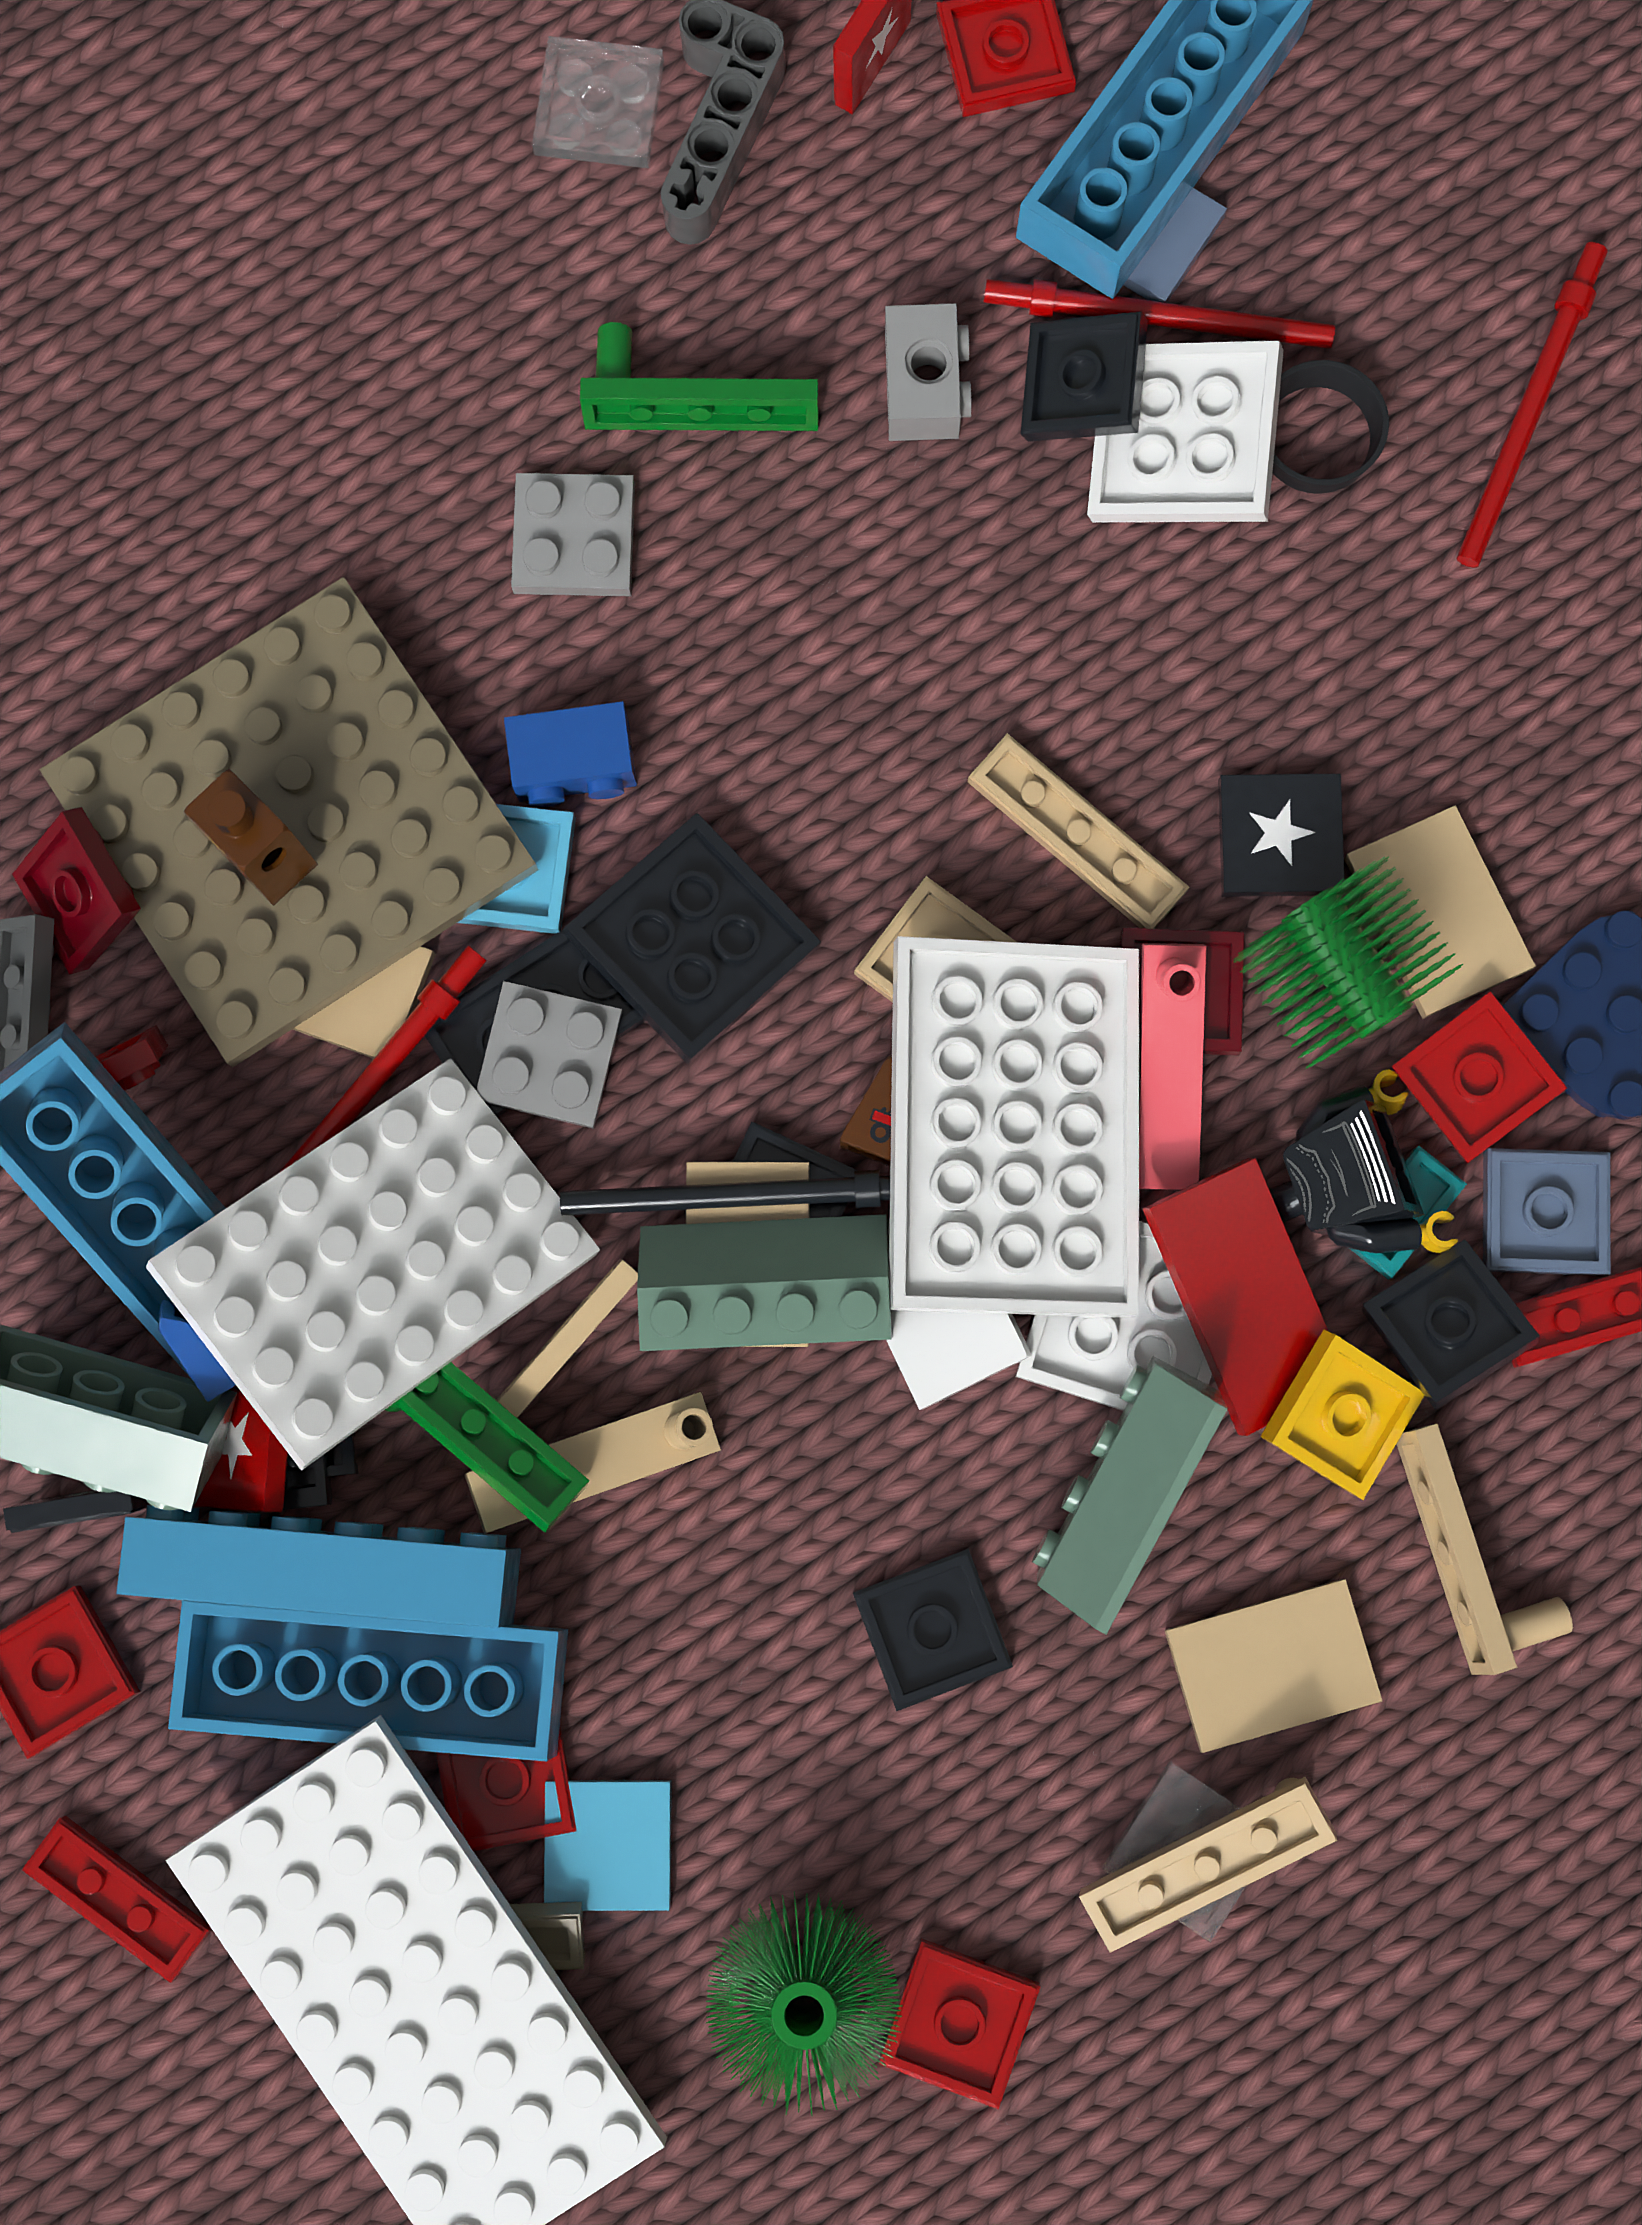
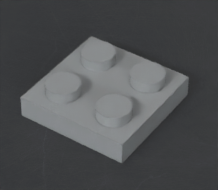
(573, 534)
(548, 1054)

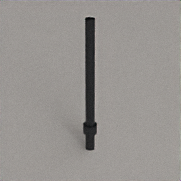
(865, 1189)

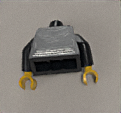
(1354, 1177)

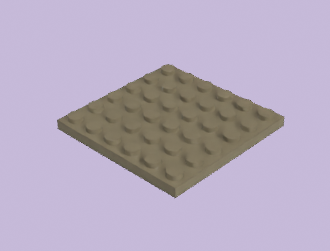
(356, 770)

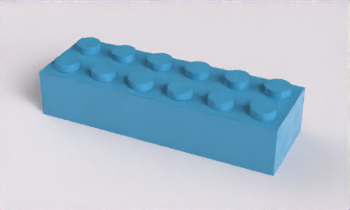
(1155, 133)
(98, 1168)
(318, 1570)
(336, 1672)

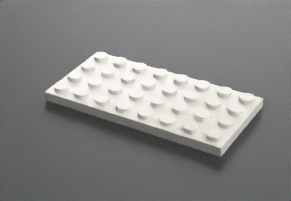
(415, 1992)

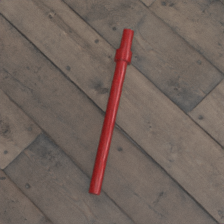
(1045, 298)
(1572, 306)
(437, 1002)

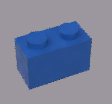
(570, 754)

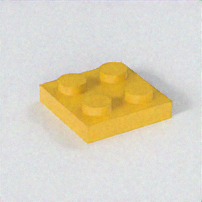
(1343, 1414)

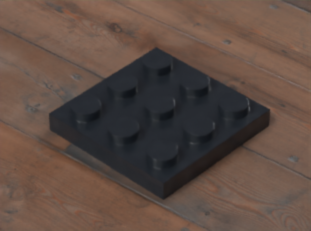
(692, 938)

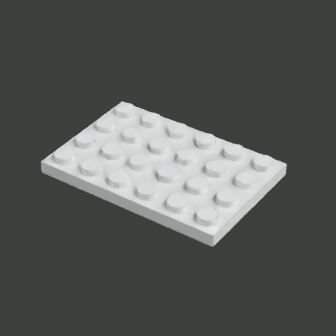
(1014, 1128)
(372, 1262)

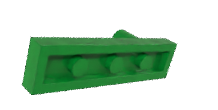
(629, 403)
(494, 1445)

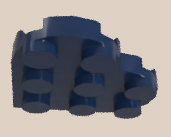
(1588, 1015)

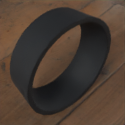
(1361, 391)

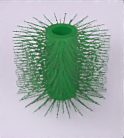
(1346, 960)
(809, 2025)

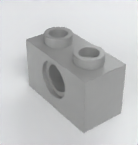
(918, 338)

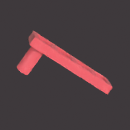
(1171, 1064)

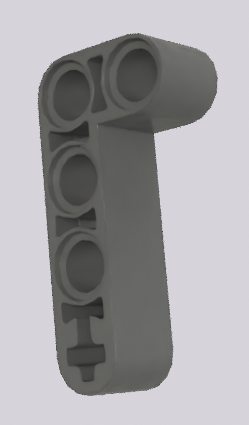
(714, 127)

